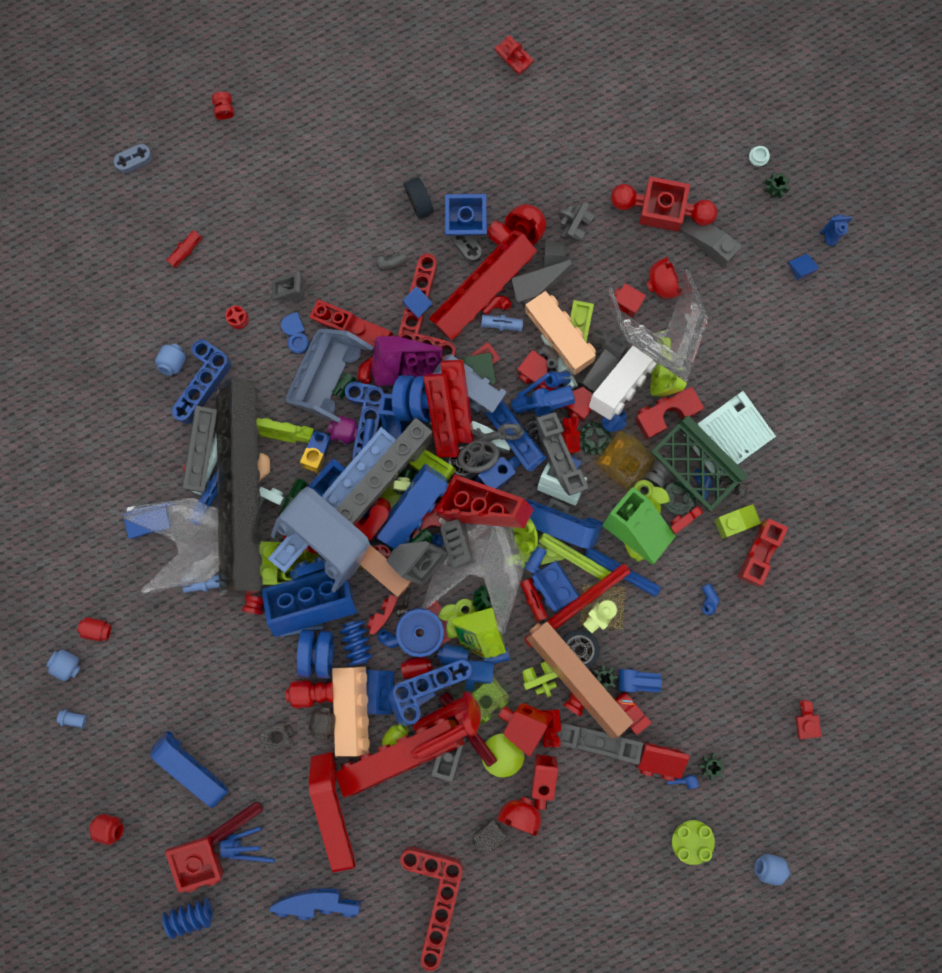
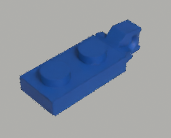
(303, 569)

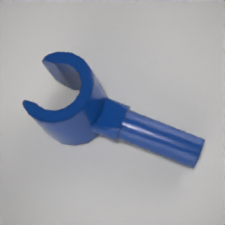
(690, 780)

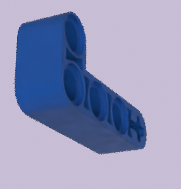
(197, 384)
(368, 407)
(579, 532)
(431, 685)
(188, 771)

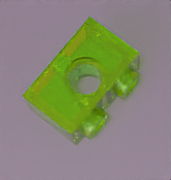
(498, 695)

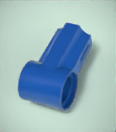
(552, 399)
(639, 681)

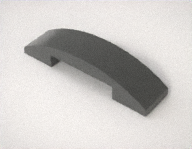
(558, 455)
(600, 743)

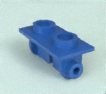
(835, 229)

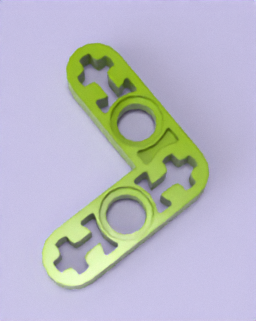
(665, 382)

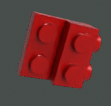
(194, 865)

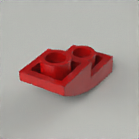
(378, 621)

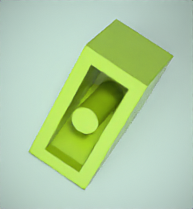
(737, 521)

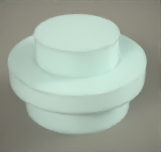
(759, 156)

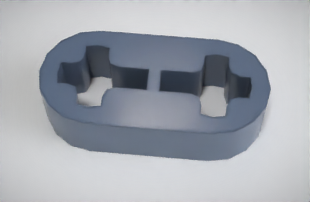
(133, 158)

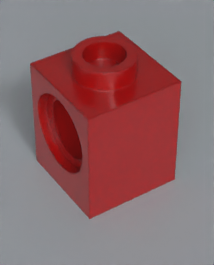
(629, 299)

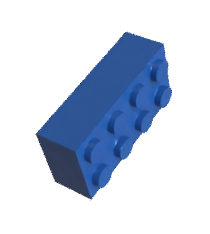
(306, 603)

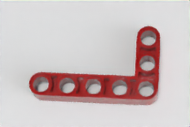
(413, 333)
(329, 813)
(441, 901)

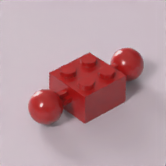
(664, 204)

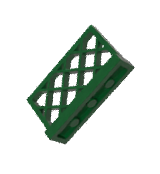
(711, 450)

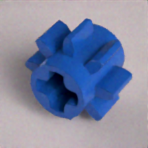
(617, 422)

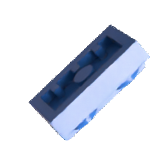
(555, 586)

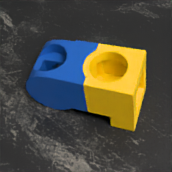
(315, 452)

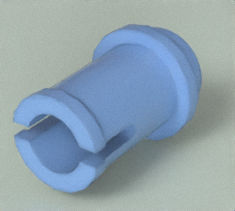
(71, 719)

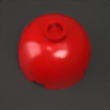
(528, 221)
(664, 280)
(521, 816)

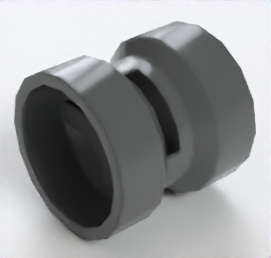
(657, 474)

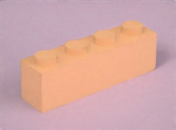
(560, 332)
(350, 710)

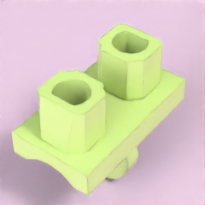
(600, 615)

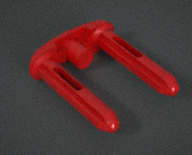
(468, 716)

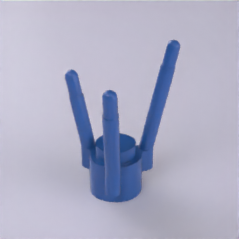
(523, 402)
(233, 848)

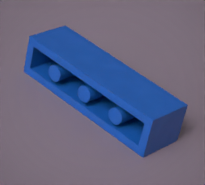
(412, 507)

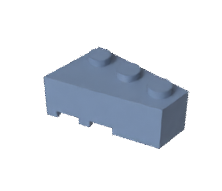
(481, 394)

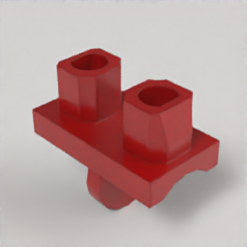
(514, 55)

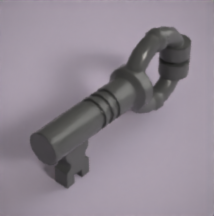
(500, 434)

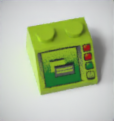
(480, 633)

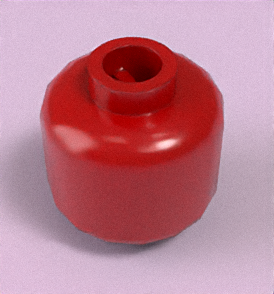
(301, 694)
(106, 829)

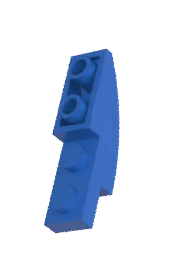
(306, 902)

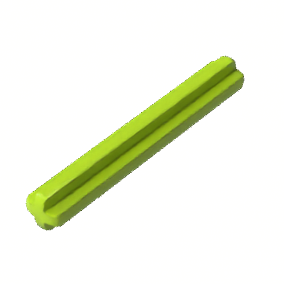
(573, 556)

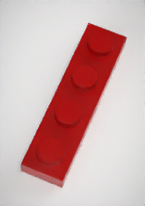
(459, 399)
(441, 415)

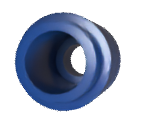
(451, 654)

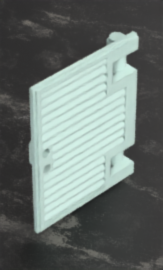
(735, 430)

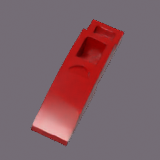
(340, 319)

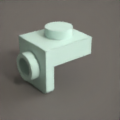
(274, 496)

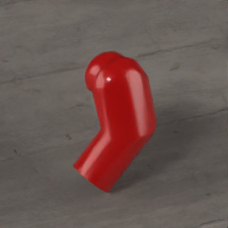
(497, 302)
(364, 371)

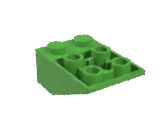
(640, 526)

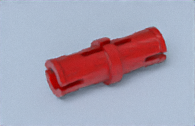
(184, 249)
(533, 600)

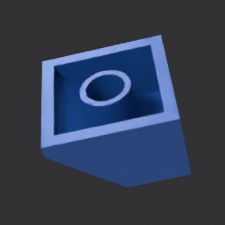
(465, 214)

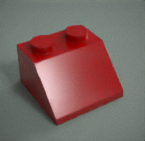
(663, 761)

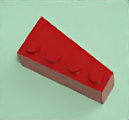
(482, 505)

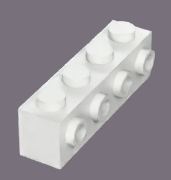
(621, 383)

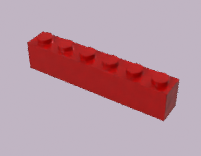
(483, 284)
(391, 760)

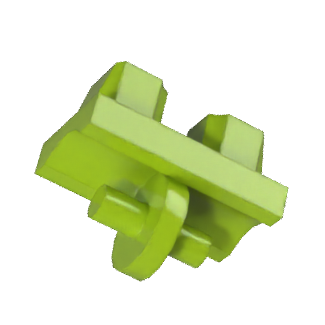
(532, 680)

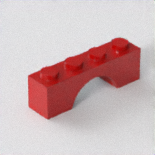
(536, 367)

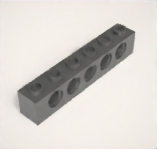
(385, 471)

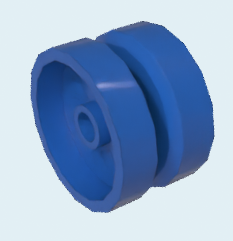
(410, 399)
(419, 645)
(315, 654)

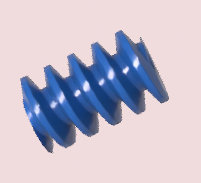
(356, 642)
(188, 920)

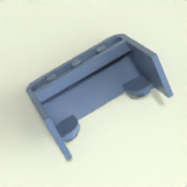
(322, 369)
(326, 532)

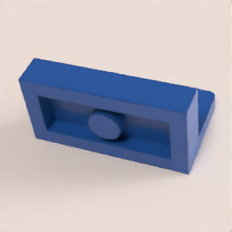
(378, 687)

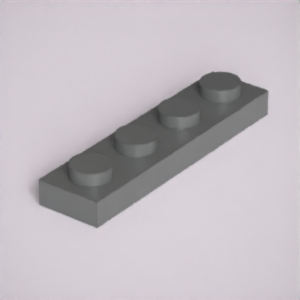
(199, 449)

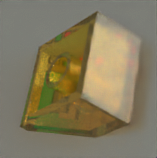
(625, 460)

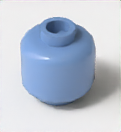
(170, 359)
(63, 665)
(772, 869)

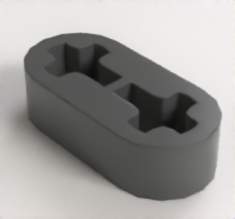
(462, 247)

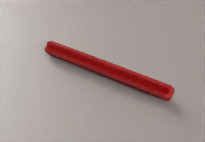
(587, 597)

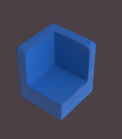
(481, 672)

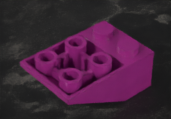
(402, 356)

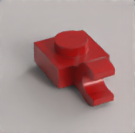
(807, 724)

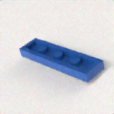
(524, 447)

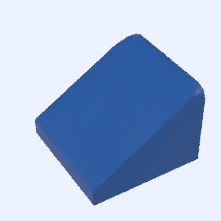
(803, 266)
(417, 302)

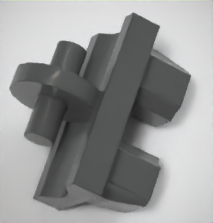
(580, 214)

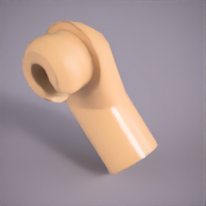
(263, 465)

